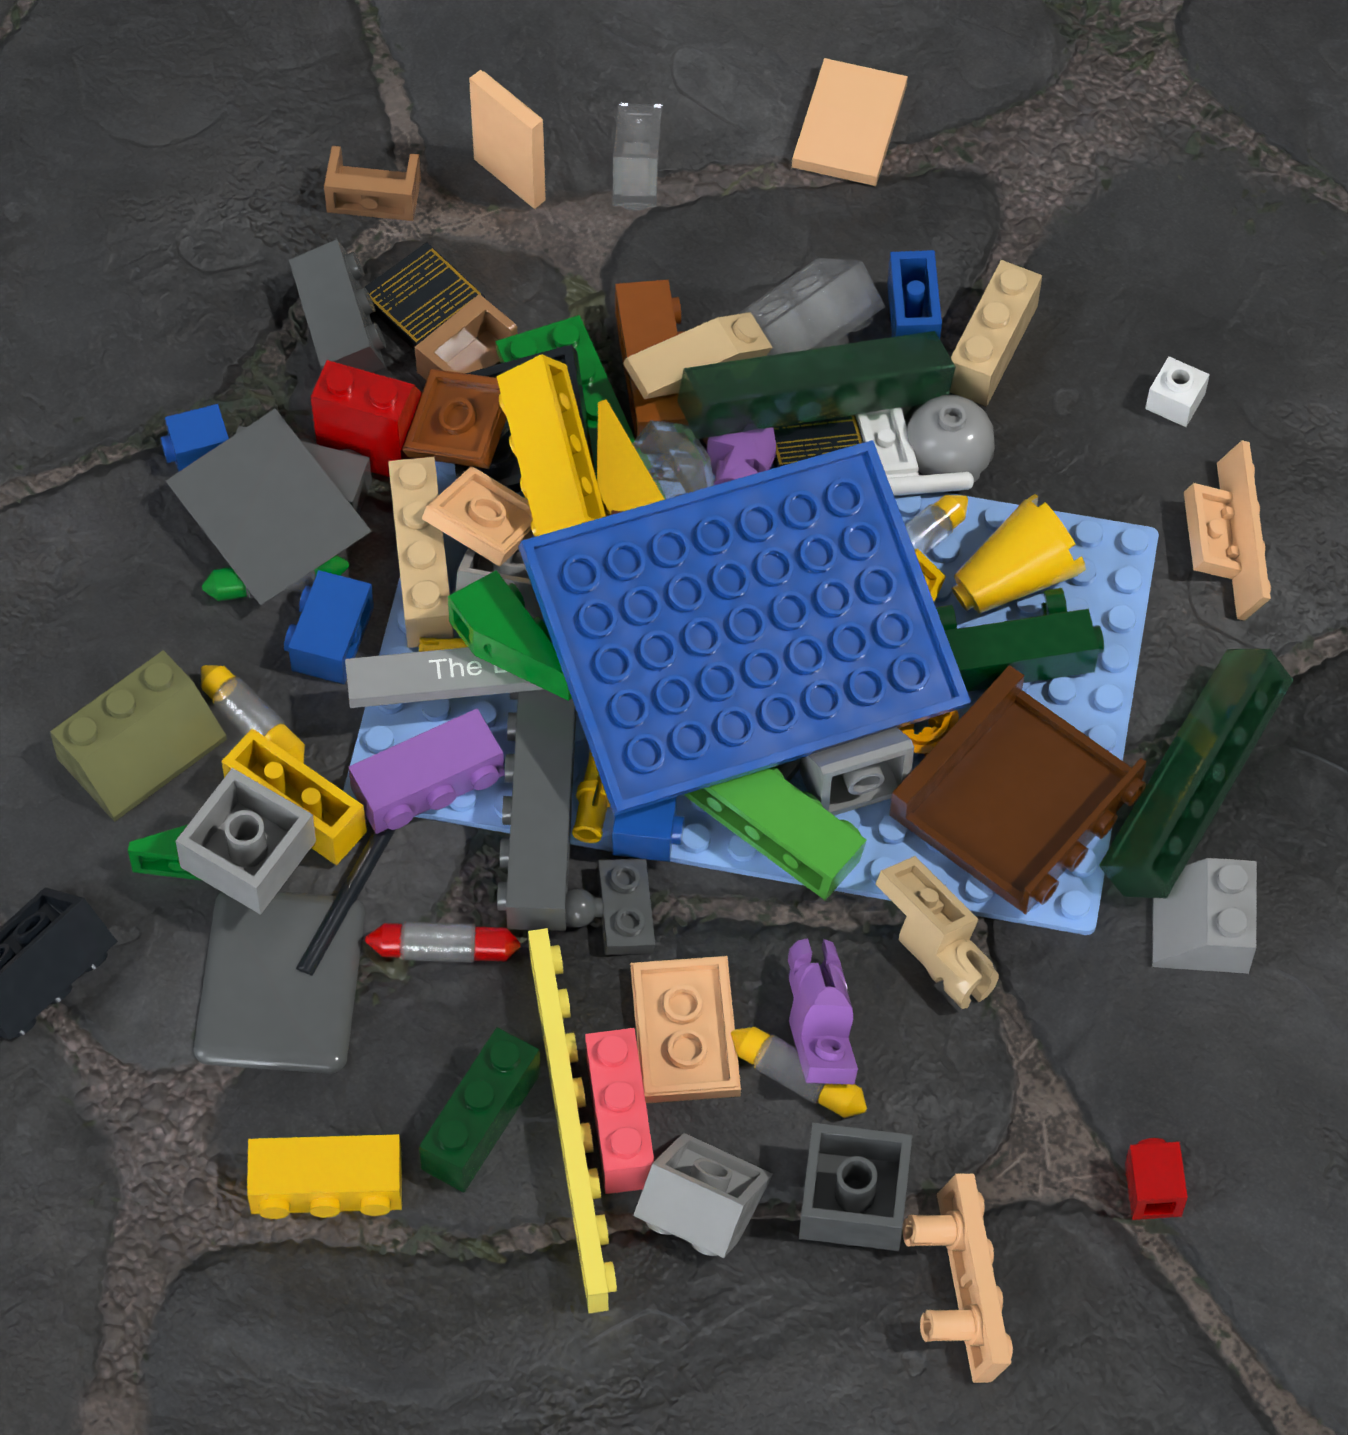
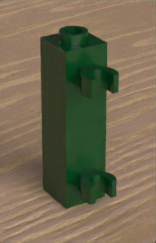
(1035, 646)

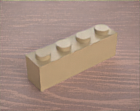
(419, 551)

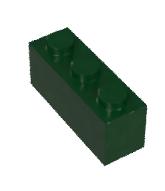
(480, 1109)

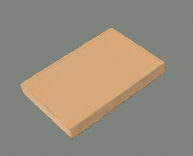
(849, 122)
(507, 138)
(685, 1029)

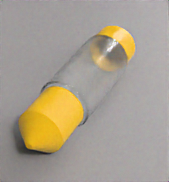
(936, 522)
(247, 709)
(782, 1064)

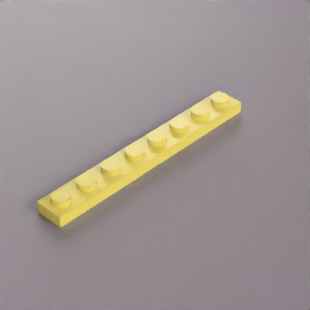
(574, 1137)

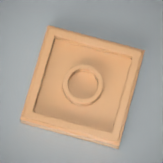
(482, 515)

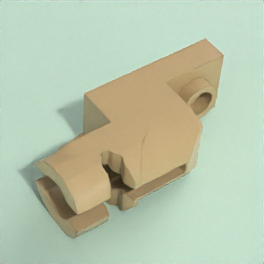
(939, 931)

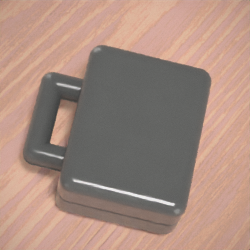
(256, 1001)

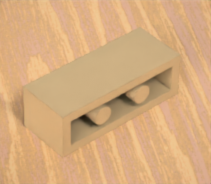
(994, 332)

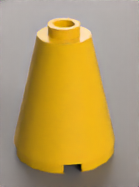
(1018, 559)

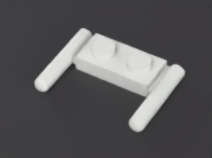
(898, 458)

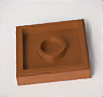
(457, 419)

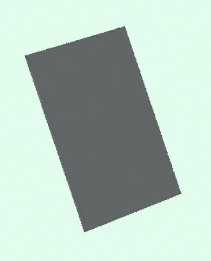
(268, 506)

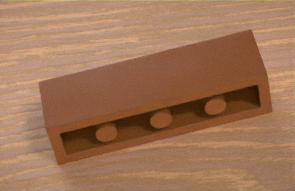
(644, 318)

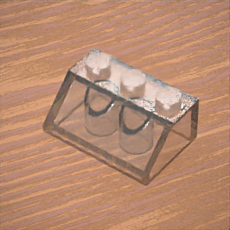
(817, 306)

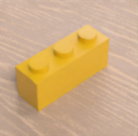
(336, 815)
(324, 1175)

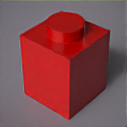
(1155, 1179)

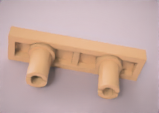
(971, 1259)

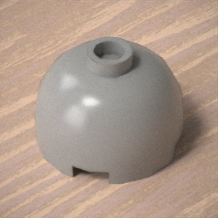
(951, 436)

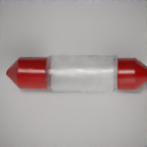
(443, 942)

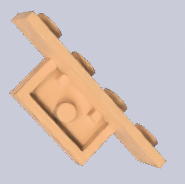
(1228, 531)

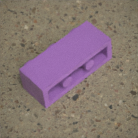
(427, 771)

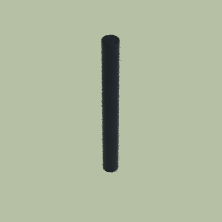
(344, 900)

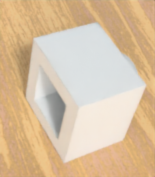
(1177, 391)

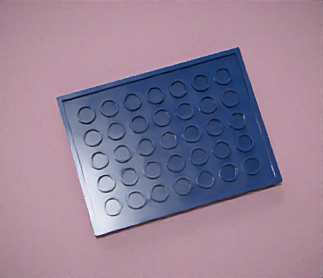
(743, 626)

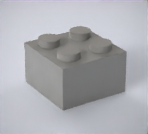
(246, 841)

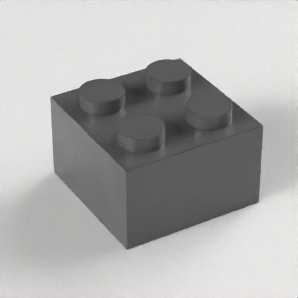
(855, 1186)

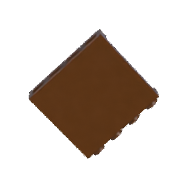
(1015, 794)

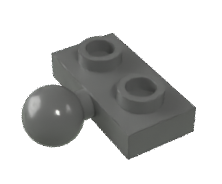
(621, 904)

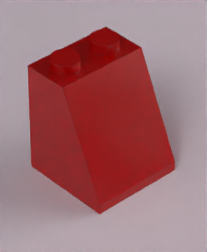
(363, 413)

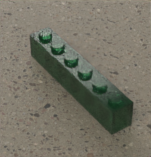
(814, 384)
(1196, 773)

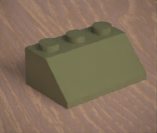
(137, 736)

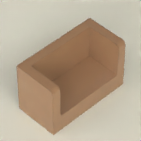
(372, 190)
(465, 340)

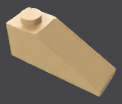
(723, 339)

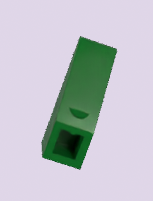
(502, 632)

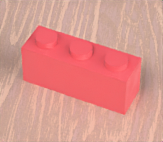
(619, 1109)

